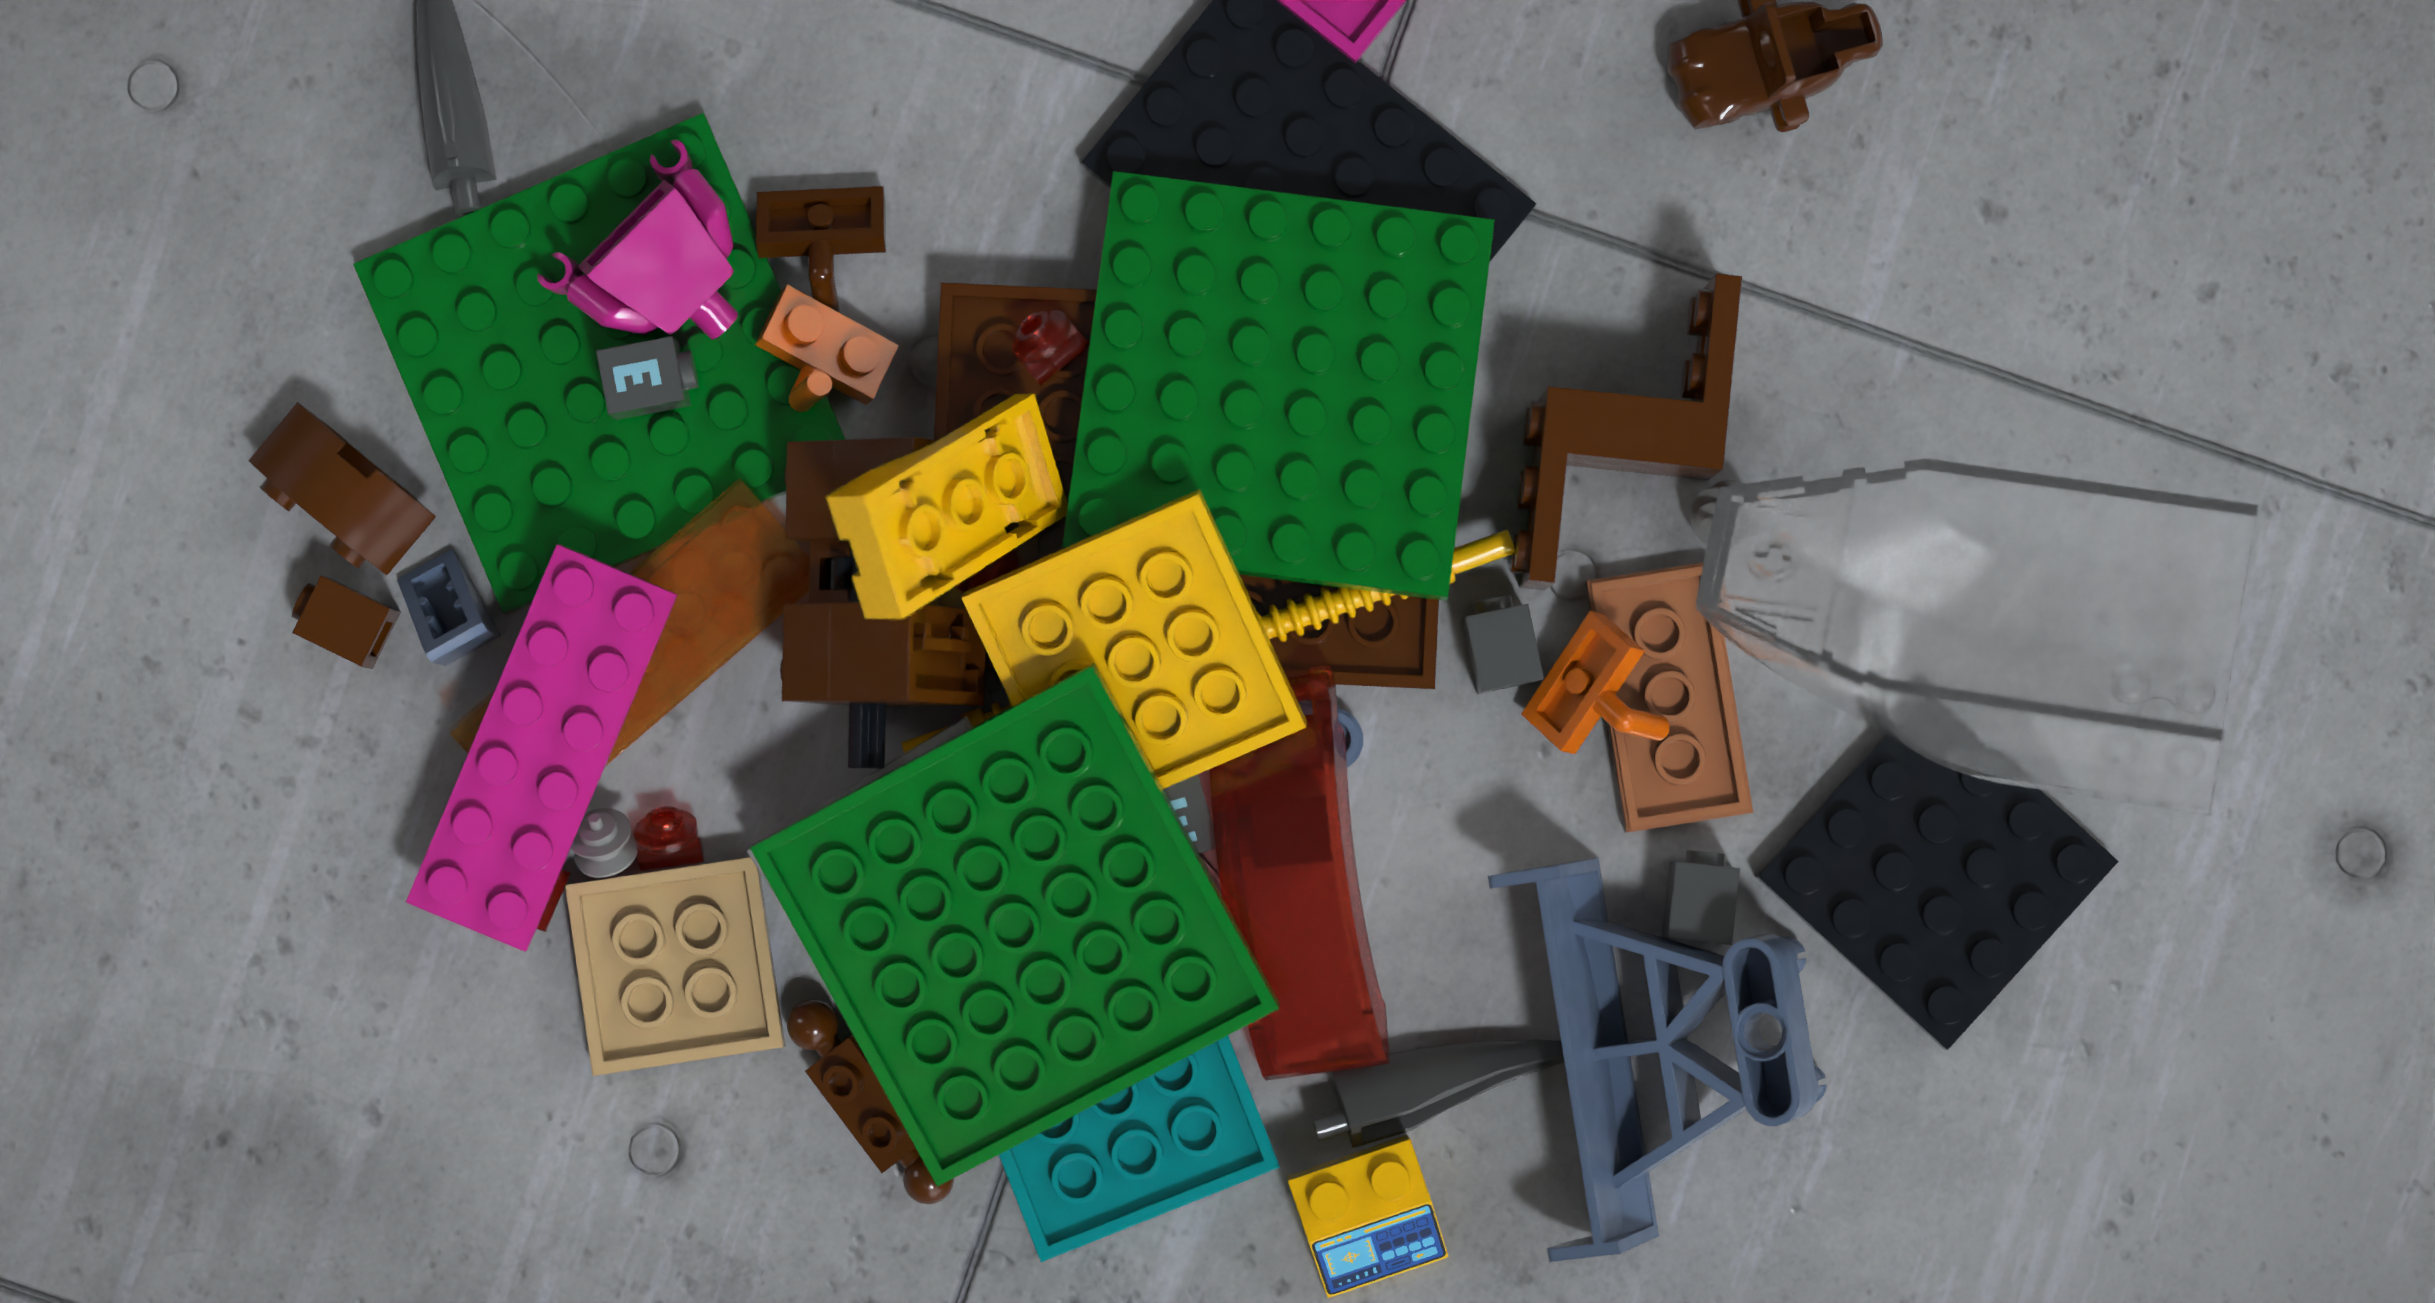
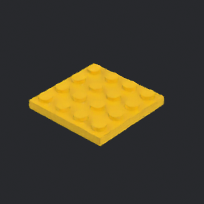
(1163, 626)

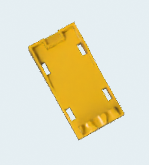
(949, 509)

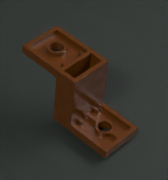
(1628, 431)

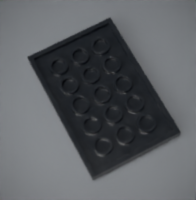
(1282, 110)

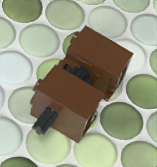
(829, 644)

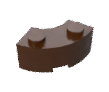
(341, 490)

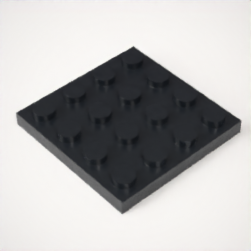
(1935, 881)

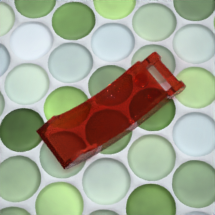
(1297, 893)

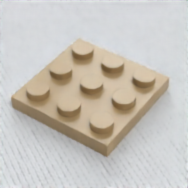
(675, 966)

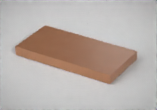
(1688, 680)

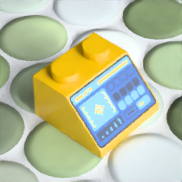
(1367, 1216)

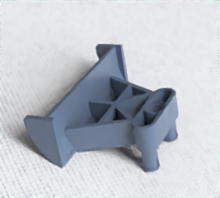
(1771, 1082)

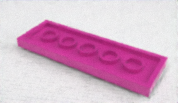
(541, 747)

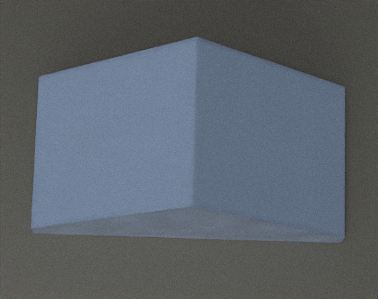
(446, 609)

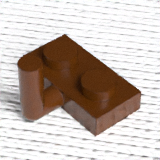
(821, 226)

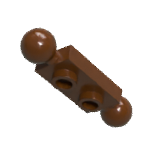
(859, 1099)

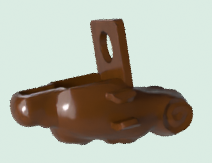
(1769, 60)

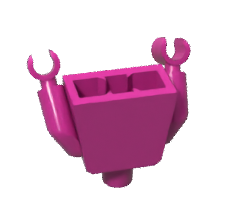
(659, 260)

